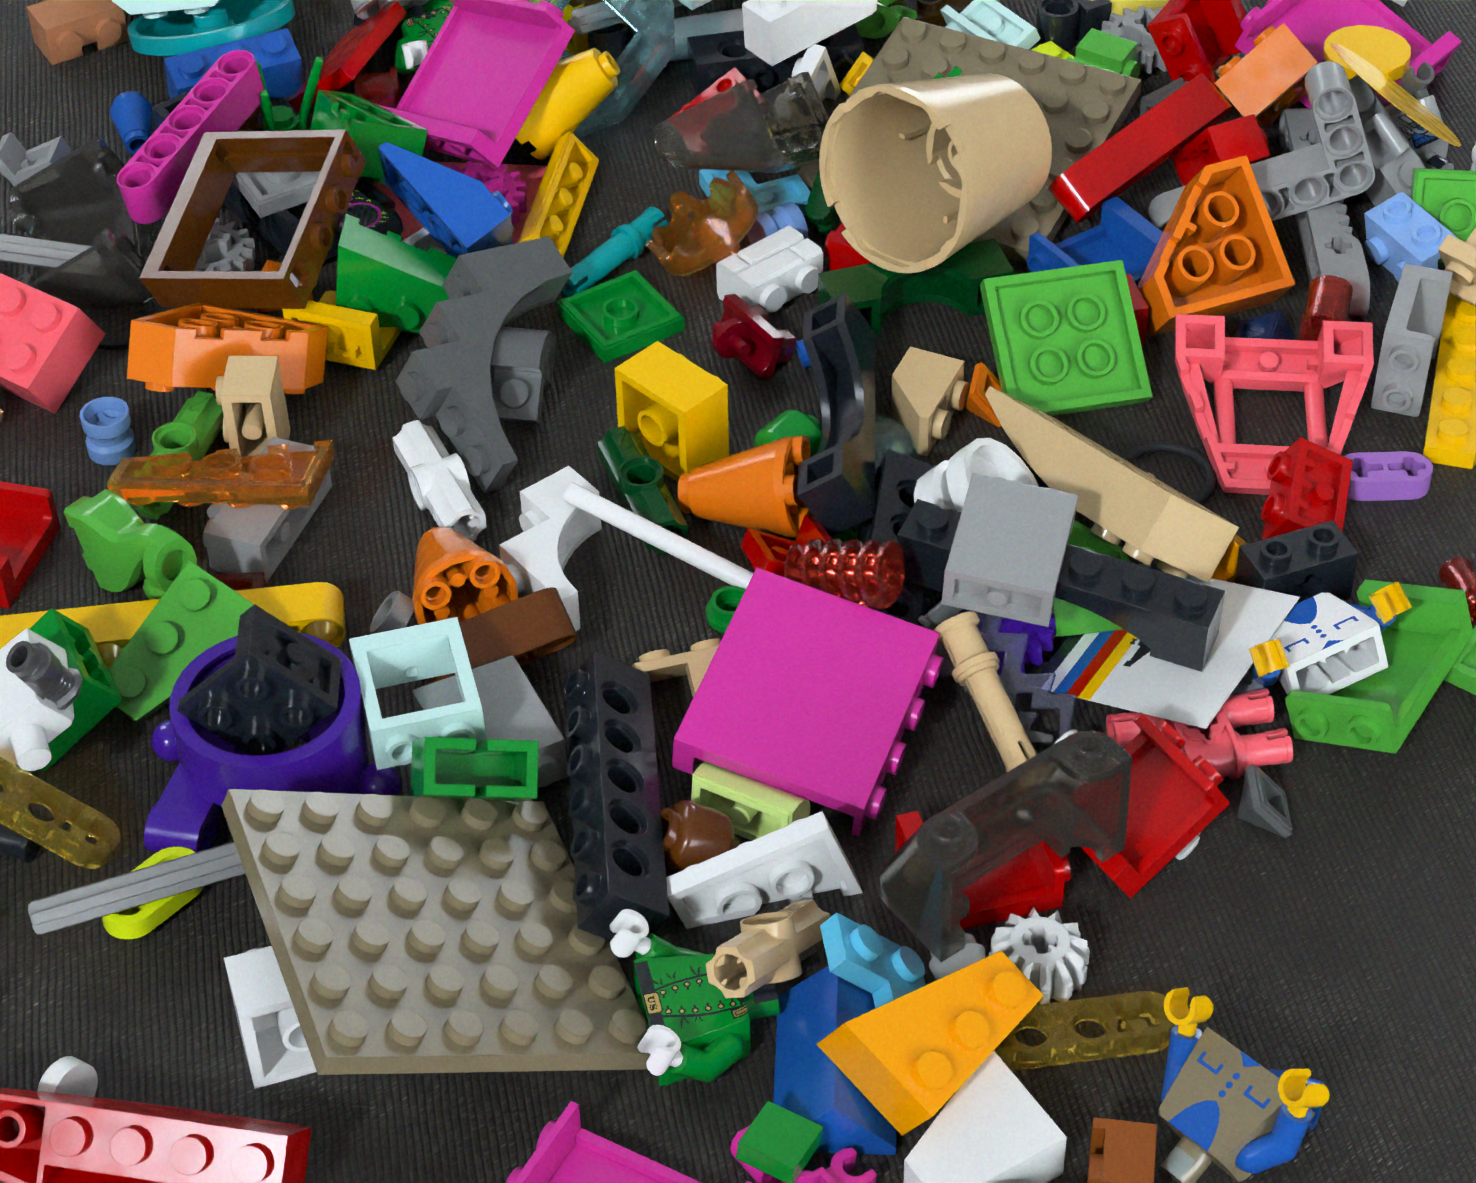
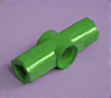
(190, 433)

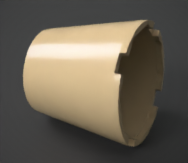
(931, 165)

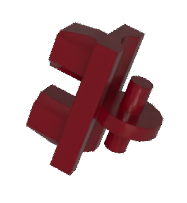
(748, 336)

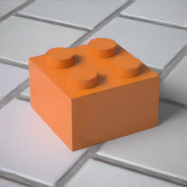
(1268, 76)

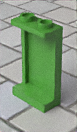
(1386, 705)

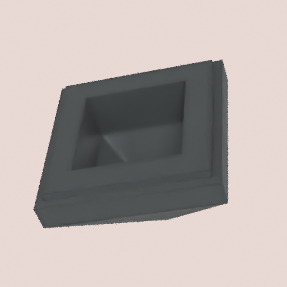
(1264, 803)

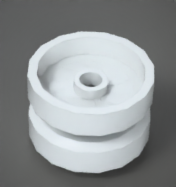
(950, 479)

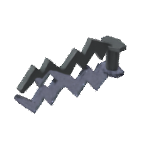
(1012, 677)

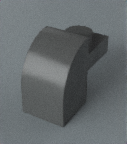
(521, 368)

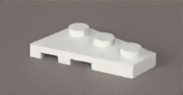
(773, 868)

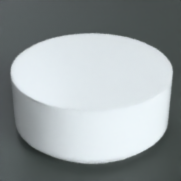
(69, 1077)

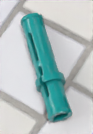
(625, 243)

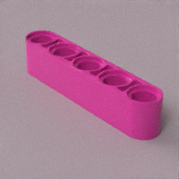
(215, 104)

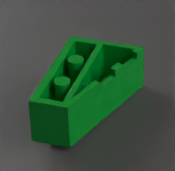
(368, 127)

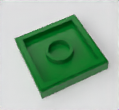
(620, 316)

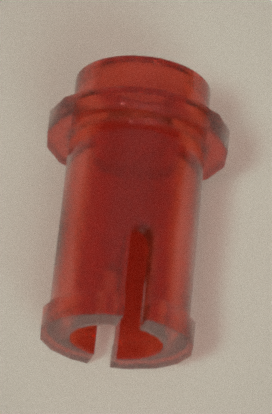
(1459, 575)

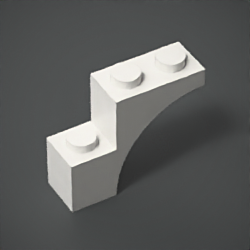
(549, 538)

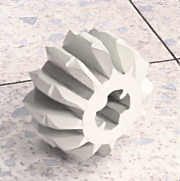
(1045, 953)

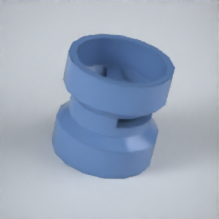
(782, 216)
(108, 430)

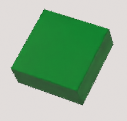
(779, 1142)

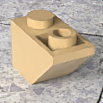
(926, 394)

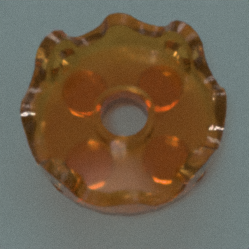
(712, 230)

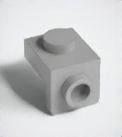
(19, 164)

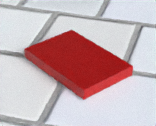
(353, 52)

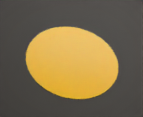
(1396, 94)

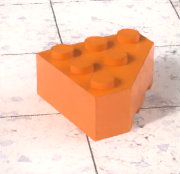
(1215, 251)
(194, 343)

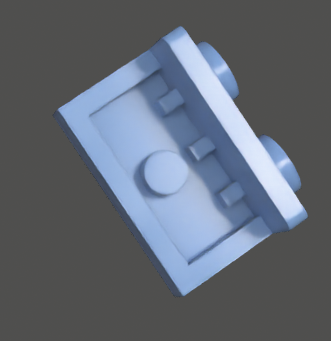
(1403, 233)

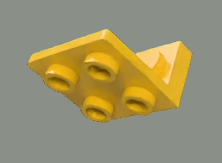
(352, 333)

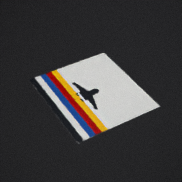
(1120, 672)

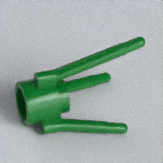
(282, 117)

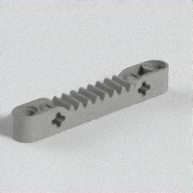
(1325, 230)

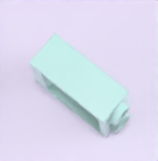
(407, 657)

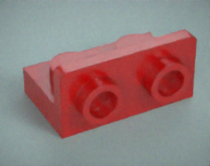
(1305, 489)

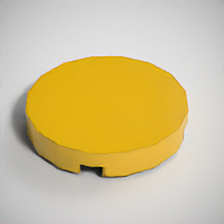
(1375, 44)

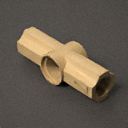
(767, 949)

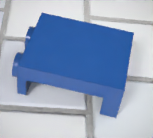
(1120, 236)

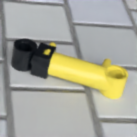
(1072, 19)

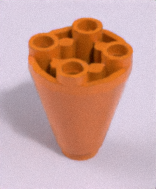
(750, 488)
(457, 578)

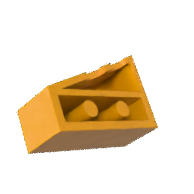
(930, 1041)

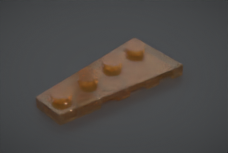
(225, 477)

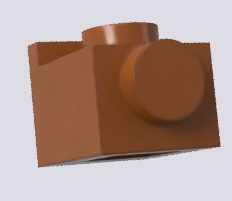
(1122, 1151)

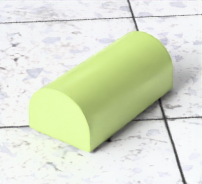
(750, 804)

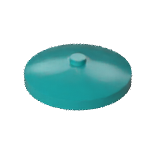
(221, 24)

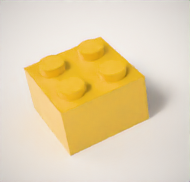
(673, 408)

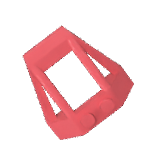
(1304, 366)

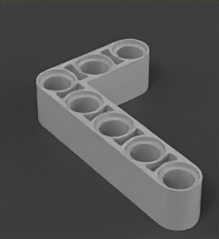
(1314, 174)

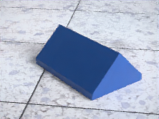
(810, 1081)

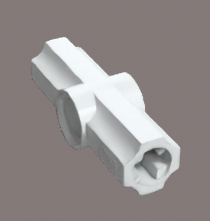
(438, 480)

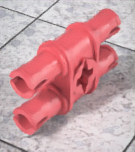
(1218, 742)

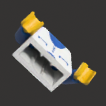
(1328, 642)

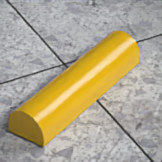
(561, 193)

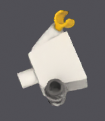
(34, 698)

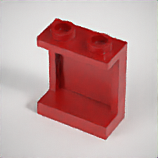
(1197, 36)
(26, 531)
(1167, 805)
(1017, 886)

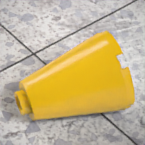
(568, 98)

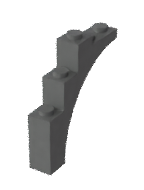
(454, 370)

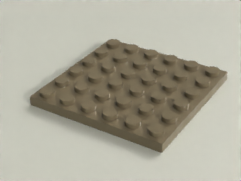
(1077, 100)
(432, 935)

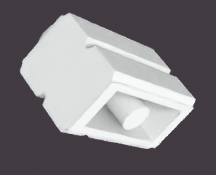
(771, 270)

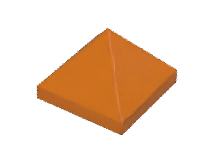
(976, 399)

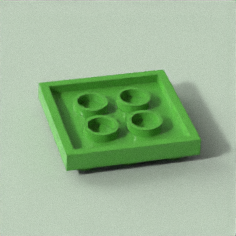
(1067, 338)

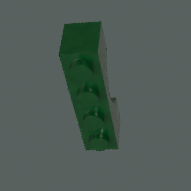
(950, 283)

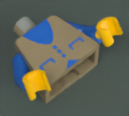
(1226, 1102)

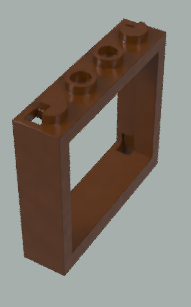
(200, 197)

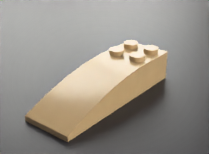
(1117, 494)

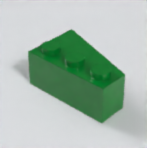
(389, 276)

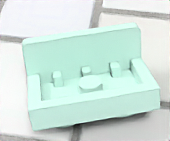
(993, 22)

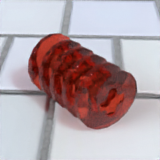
(853, 571)

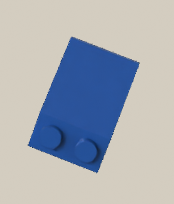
(448, 204)

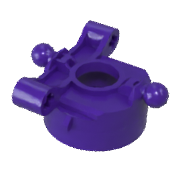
(209, 766)

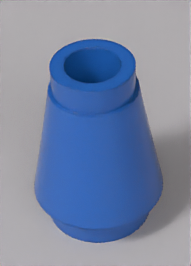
(132, 119)

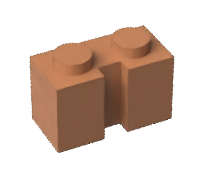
(66, 26)

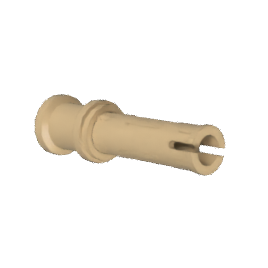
(977, 670)

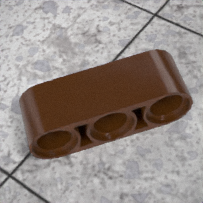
(521, 628)

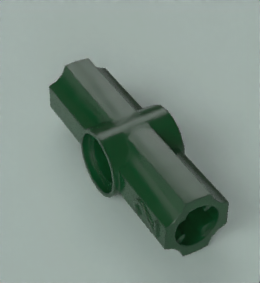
(640, 481)

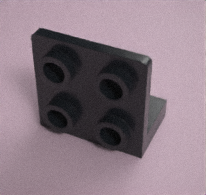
(269, 690)

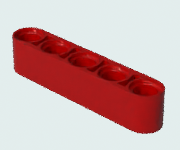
(1139, 148)

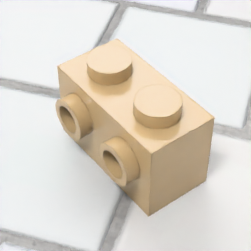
(252, 403)

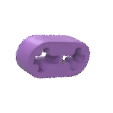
(1385, 476)

